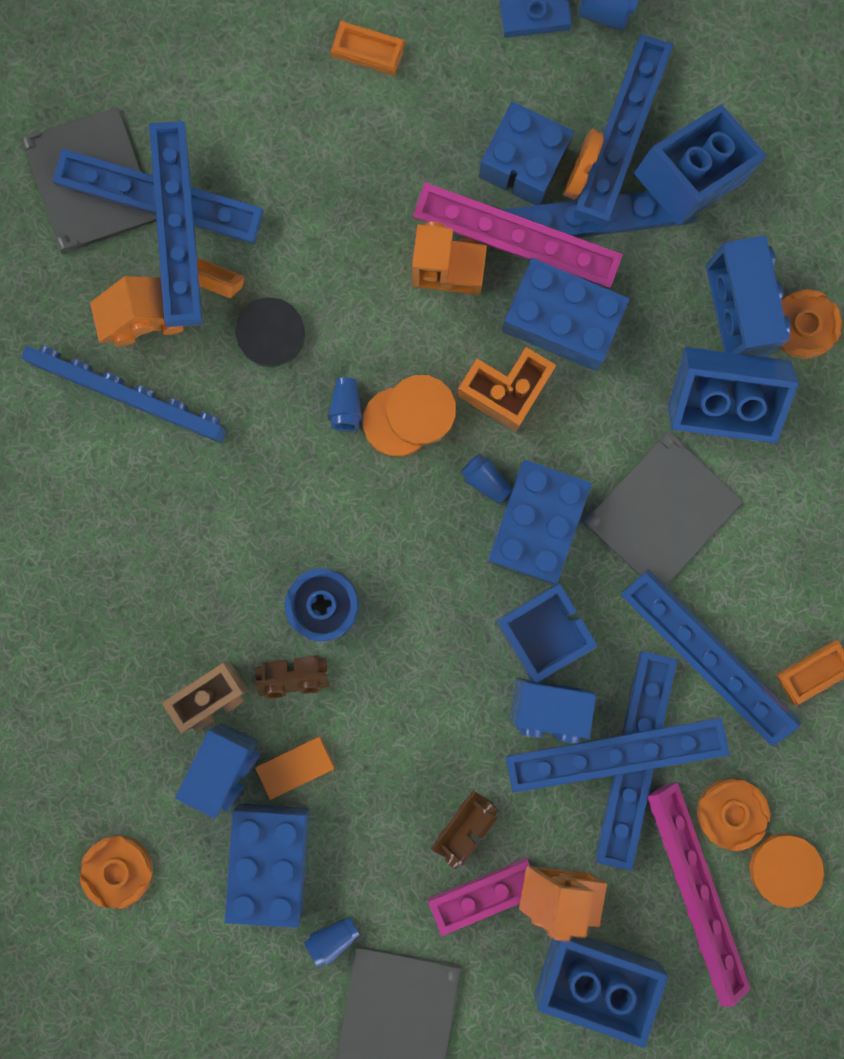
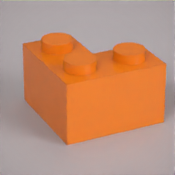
(447, 263)
(129, 310)
(506, 397)
(562, 901)

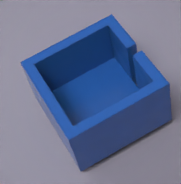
(528, 147)
(544, 635)
(556, 709)
(217, 770)

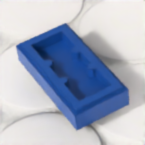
(534, 17)

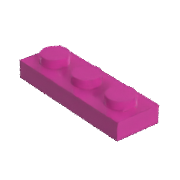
(479, 897)

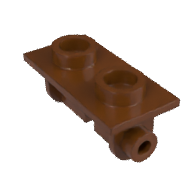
(276, 681)
(475, 816)

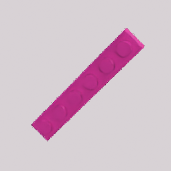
(517, 235)
(699, 894)

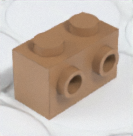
(206, 696)

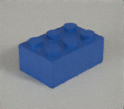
(699, 164)
(748, 297)
(565, 314)
(732, 395)
(539, 522)
(267, 865)
(601, 988)

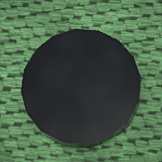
(270, 332)

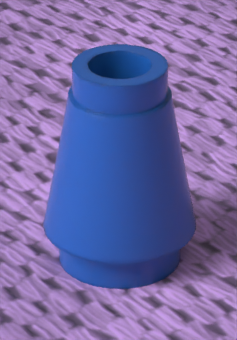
(345, 406)
(486, 478)
(331, 941)

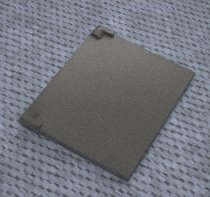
(74, 215)
(663, 510)
(398, 1007)

